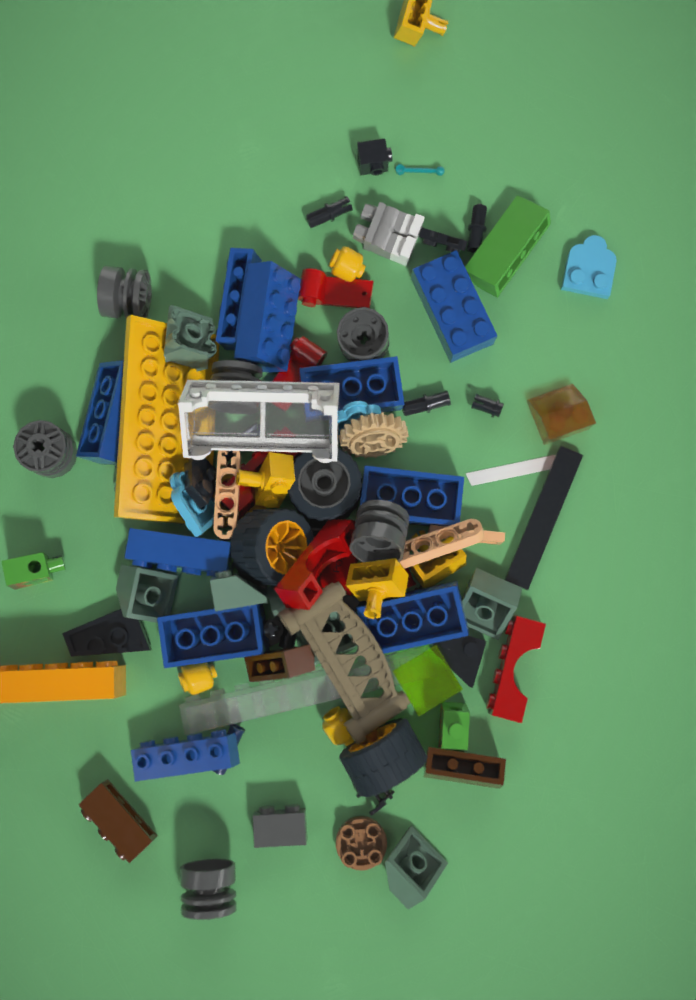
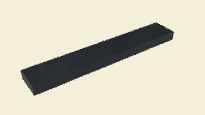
(543, 517)

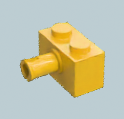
(416, 18)
(271, 481)
(437, 569)
(375, 582)

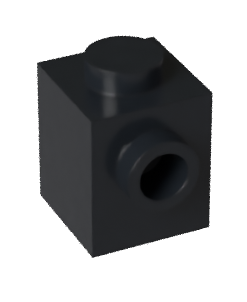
(373, 157)

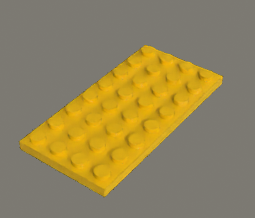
(150, 424)

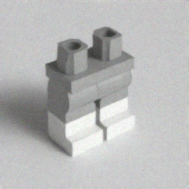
(390, 232)

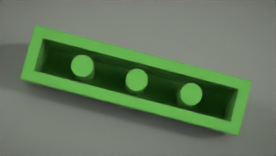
(508, 245)

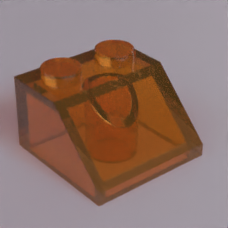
(561, 413)

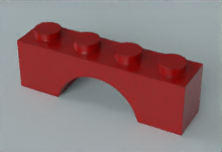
(246, 498)
(300, 585)
(507, 700)

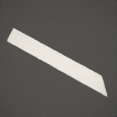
(510, 470)

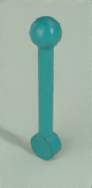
(400, 169)

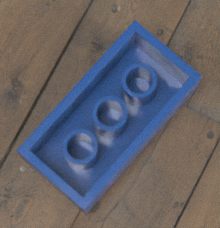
(453, 306)
(267, 316)
(366, 380)
(102, 423)
(424, 495)
(178, 551)
(418, 618)
(212, 635)

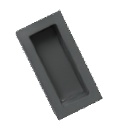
(280, 827)

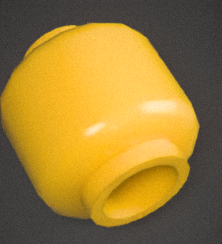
(347, 264)
(197, 677)
(334, 726)

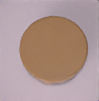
(361, 843)

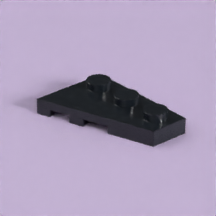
(107, 636)

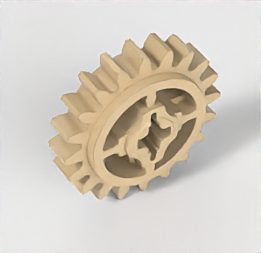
(373, 435)

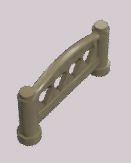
(366, 712)

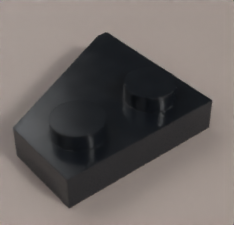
(432, 238)
(200, 480)

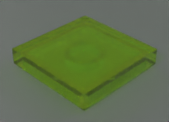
(427, 680)

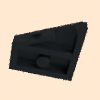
(463, 656)

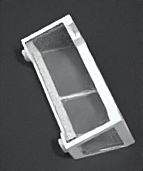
(259, 417)

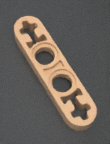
(226, 492)
(435, 538)

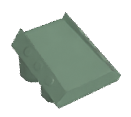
(189, 338)

